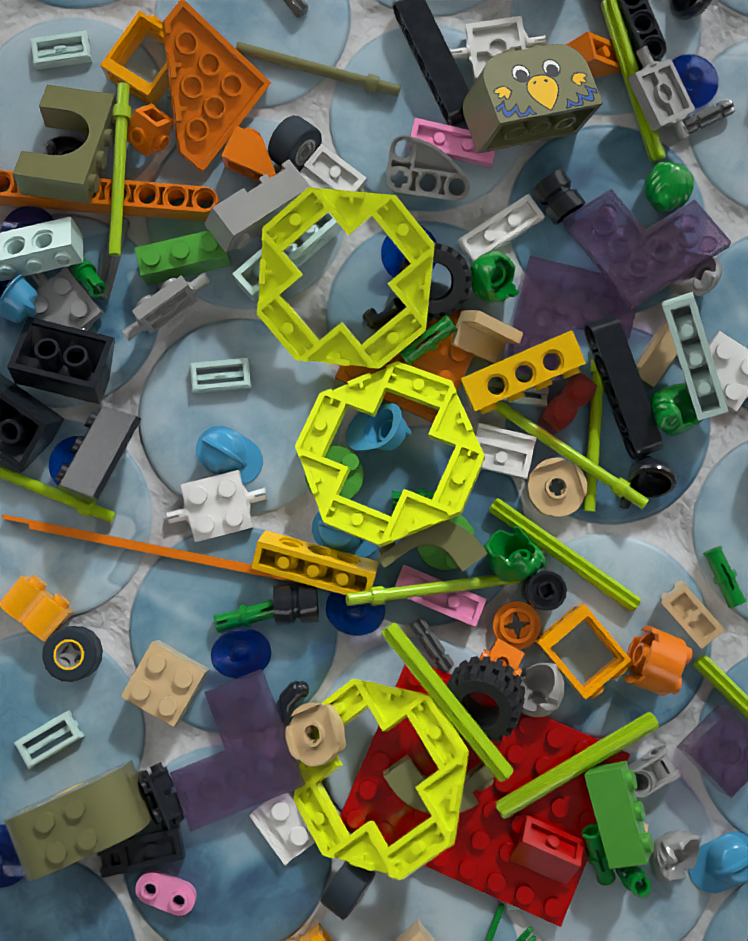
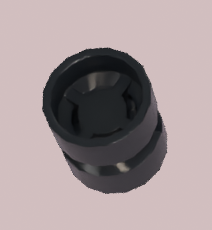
(556, 193)
(544, 590)
(295, 604)

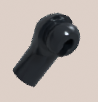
(377, 320)
(290, 697)

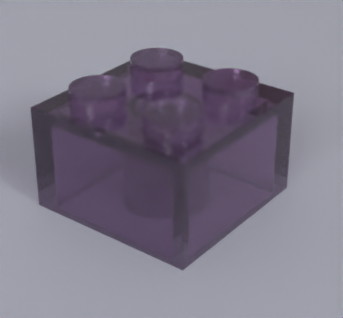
(719, 749)

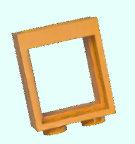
(123, 49)
(612, 669)

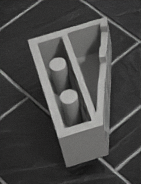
(244, 214)

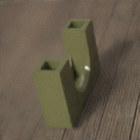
(74, 174)

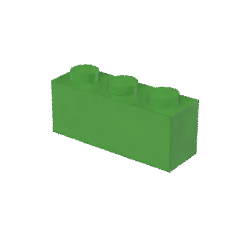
(181, 256)
(619, 815)

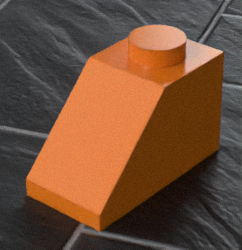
(598, 54)
(247, 154)

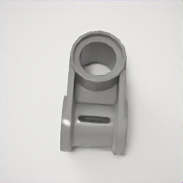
(655, 771)

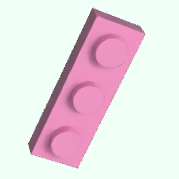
(451, 140)
(459, 605)

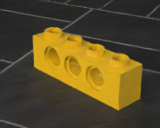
(562, 347)
(313, 564)

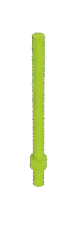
(122, 115)
(594, 438)
(619, 487)
(57, 495)
(379, 595)

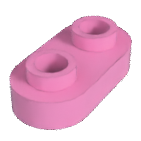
(166, 889)

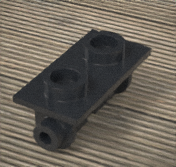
(164, 807)

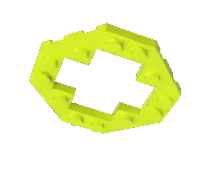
(350, 212)
(412, 511)
(439, 792)

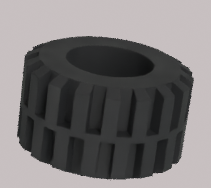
(460, 281)
(498, 683)

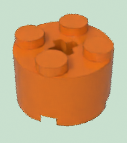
(657, 661)

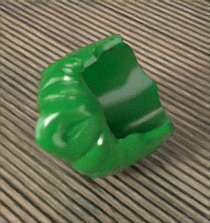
(668, 186)
(493, 277)
(674, 410)
(513, 555)

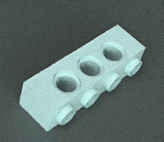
(40, 248)
(300, 251)
(695, 356)

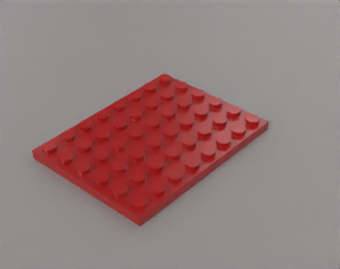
(482, 835)

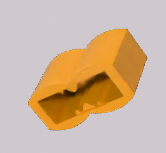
(36, 607)

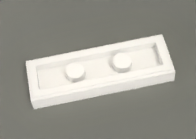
(501, 228)

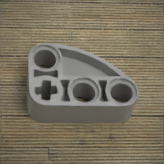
(424, 160)

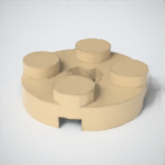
(571, 495)
(331, 736)

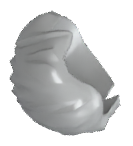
(699, 280)
(542, 689)
(673, 854)

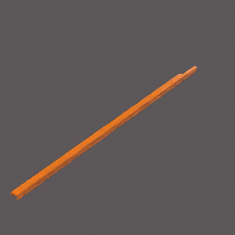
(141, 546)

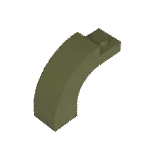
(447, 536)
(405, 776)

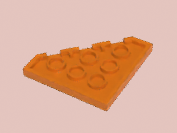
(208, 84)
(444, 361)

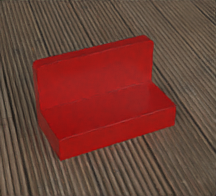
(548, 850)

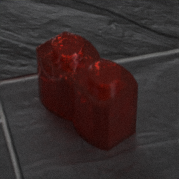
(564, 408)

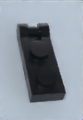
(143, 852)

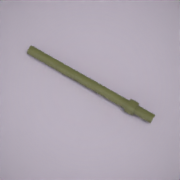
(371, 82)

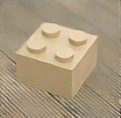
(165, 683)

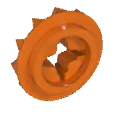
(525, 613)

